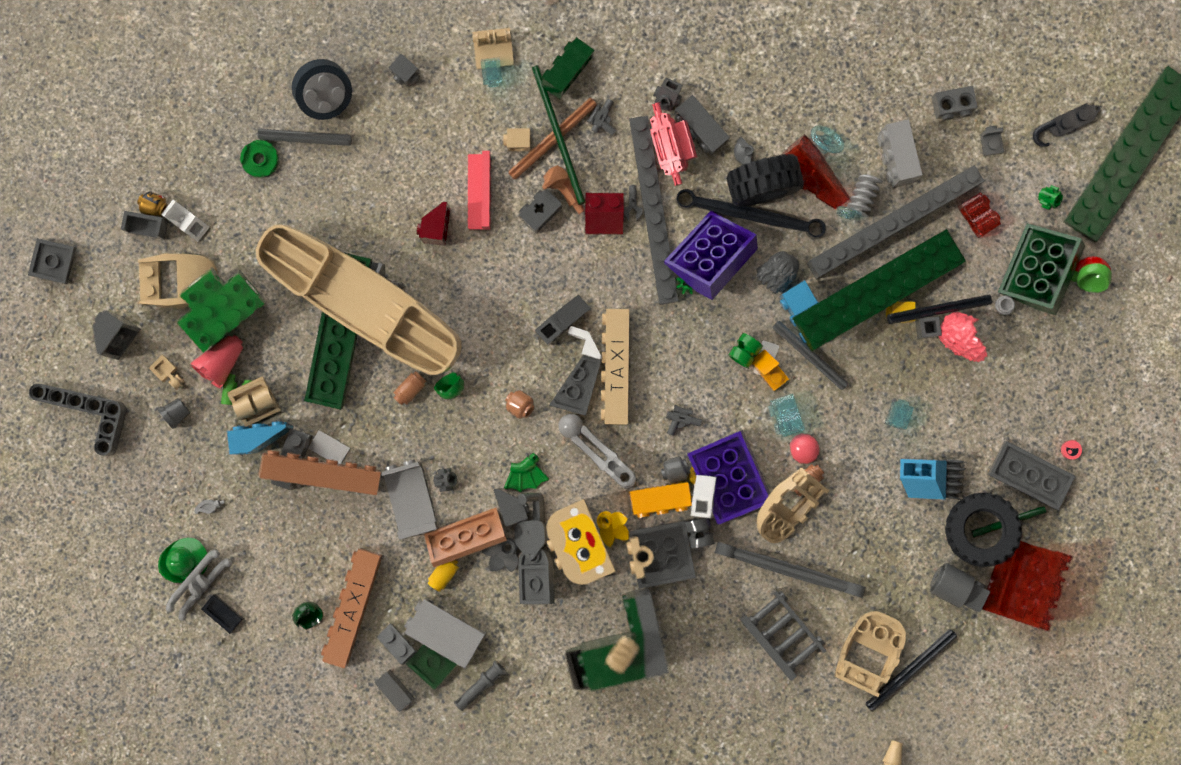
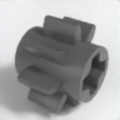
(445, 480)

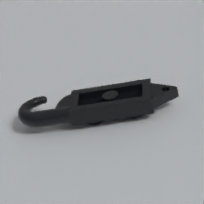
(1067, 122)

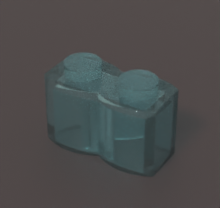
(786, 416)

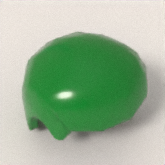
(449, 386)

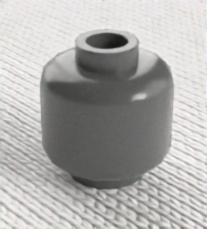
(675, 470)

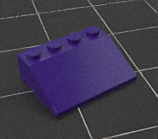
(712, 254)
(737, 474)

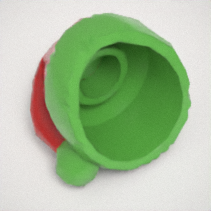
(1092, 274)

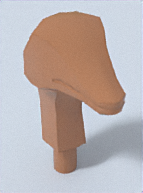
(558, 179)

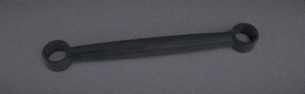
(750, 214)

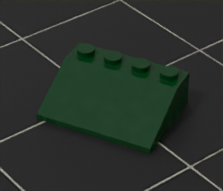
(1042, 268)

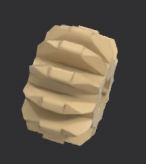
(622, 654)

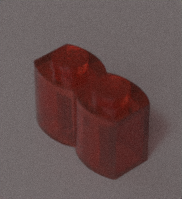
(979, 214)

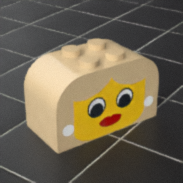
(578, 544)

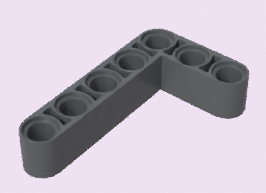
(86, 405)

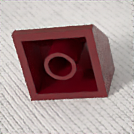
(604, 213)
(435, 225)

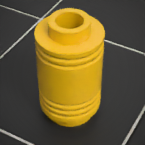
(442, 575)

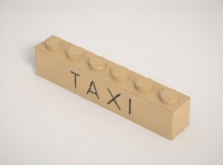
(616, 367)

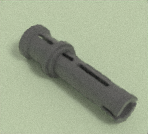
(487, 680)

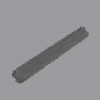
(304, 137)
(810, 355)

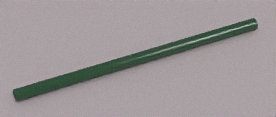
(559, 137)

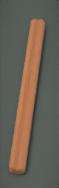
(550, 140)

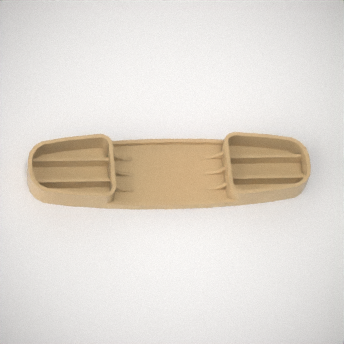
(359, 299)

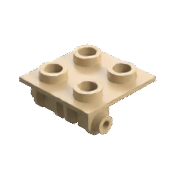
(492, 45)

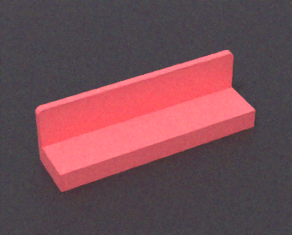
(479, 191)

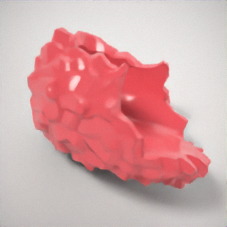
(959, 336)

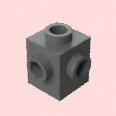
(668, 94)

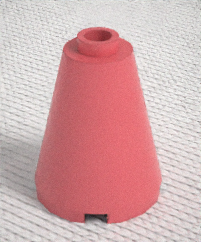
(218, 360)

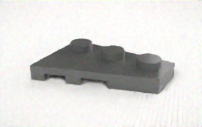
(578, 387)

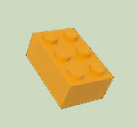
(660, 499)

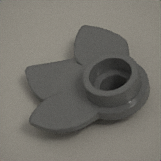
(500, 557)

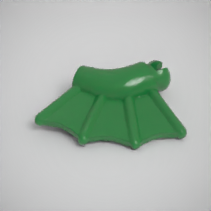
(525, 474)

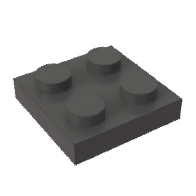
(52, 261)

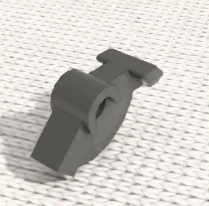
(743, 151)

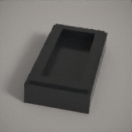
(222, 613)

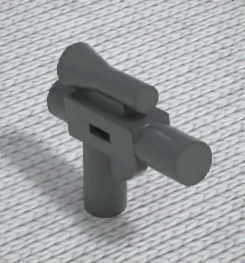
(600, 119)
(680, 419)

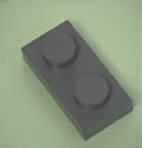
(396, 644)

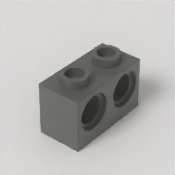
(952, 98)

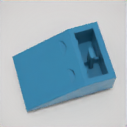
(253, 440)

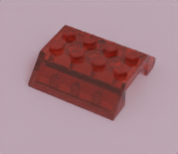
(1028, 585)

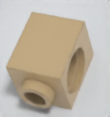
(517, 139)

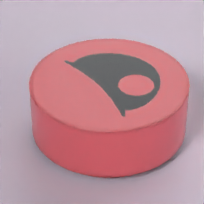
(1071, 449)

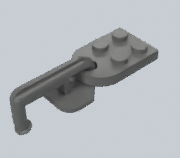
(535, 561)

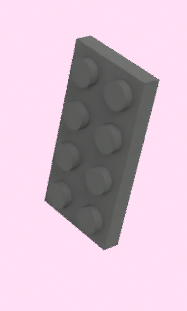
(1031, 475)

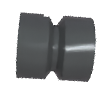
(700, 525)

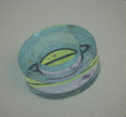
(846, 212)

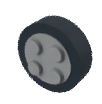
(321, 89)

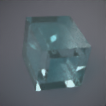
(491, 72)
(899, 414)

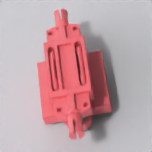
(672, 143)

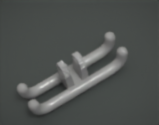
(197, 583)

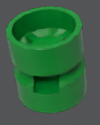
(745, 350)

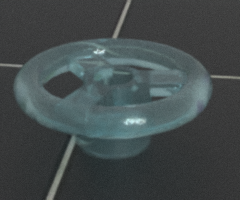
(825, 142)

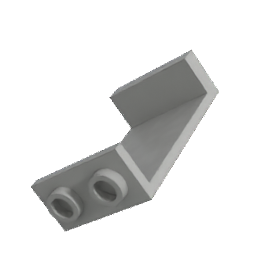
(410, 499)
(443, 633)

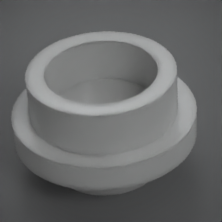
(1005, 305)

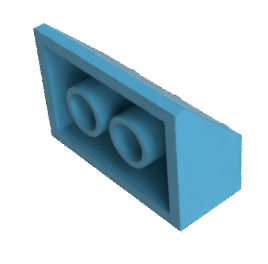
(797, 300)

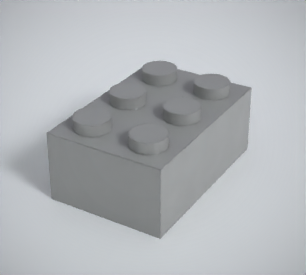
(899, 153)

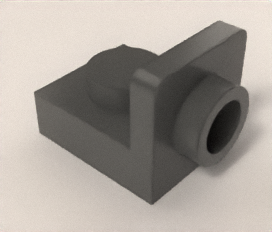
(992, 141)

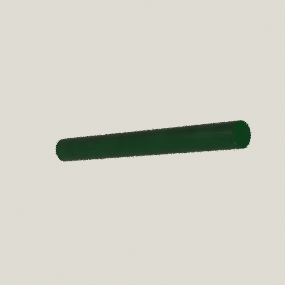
(997, 525)

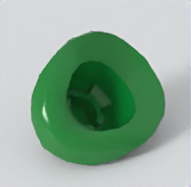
(181, 559)

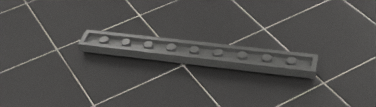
(653, 209)

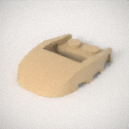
(188, 270)
(775, 519)
(880, 634)

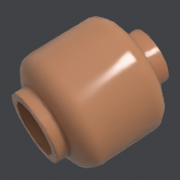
(519, 404)

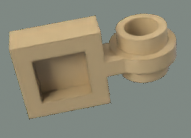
(164, 369)

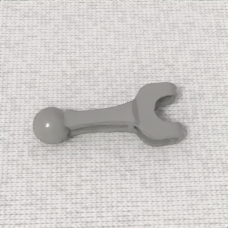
(572, 426)

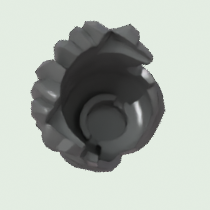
(778, 271)

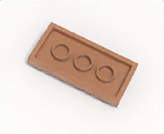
(465, 537)

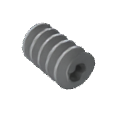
(863, 194)

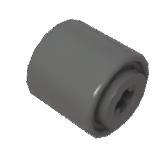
(951, 584)

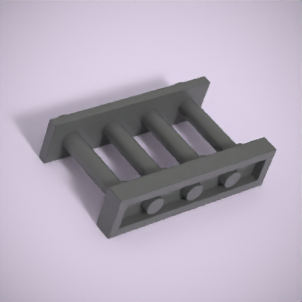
(764, 637)

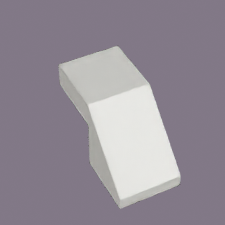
(185, 220)
(589, 347)

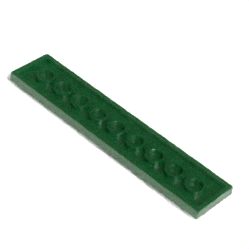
(1128, 157)
(878, 290)

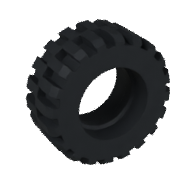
(765, 180)
(1002, 510)

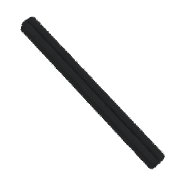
(939, 309)
(913, 668)

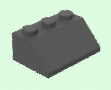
(113, 334)

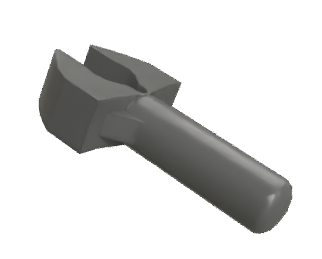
(632, 204)

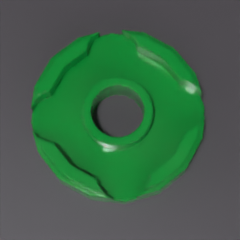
(265, 168)

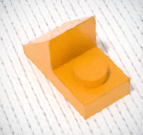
(769, 370)

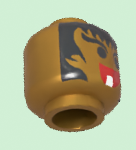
(152, 204)

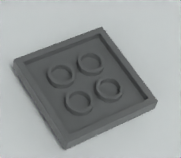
(670, 552)

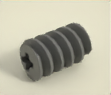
(952, 477)

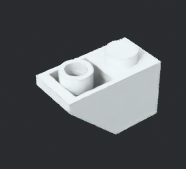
(703, 496)

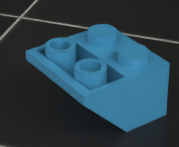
(924, 478)

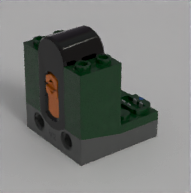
(588, 661)

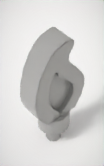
(208, 506)

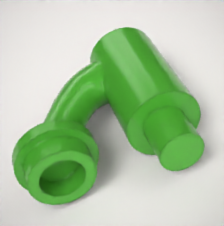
(230, 385)

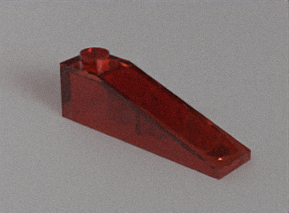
(817, 173)

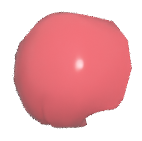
(804, 448)

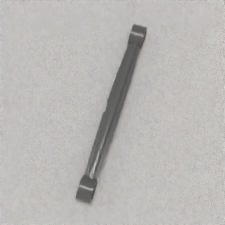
(794, 571)

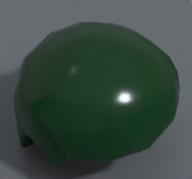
(307, 615)

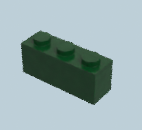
(567, 67)

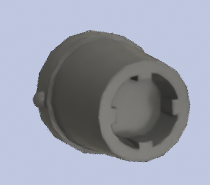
(174, 412)

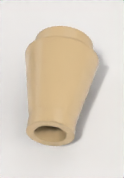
(893, 754)

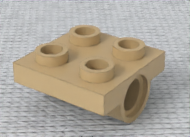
(253, 401)
(636, 565)

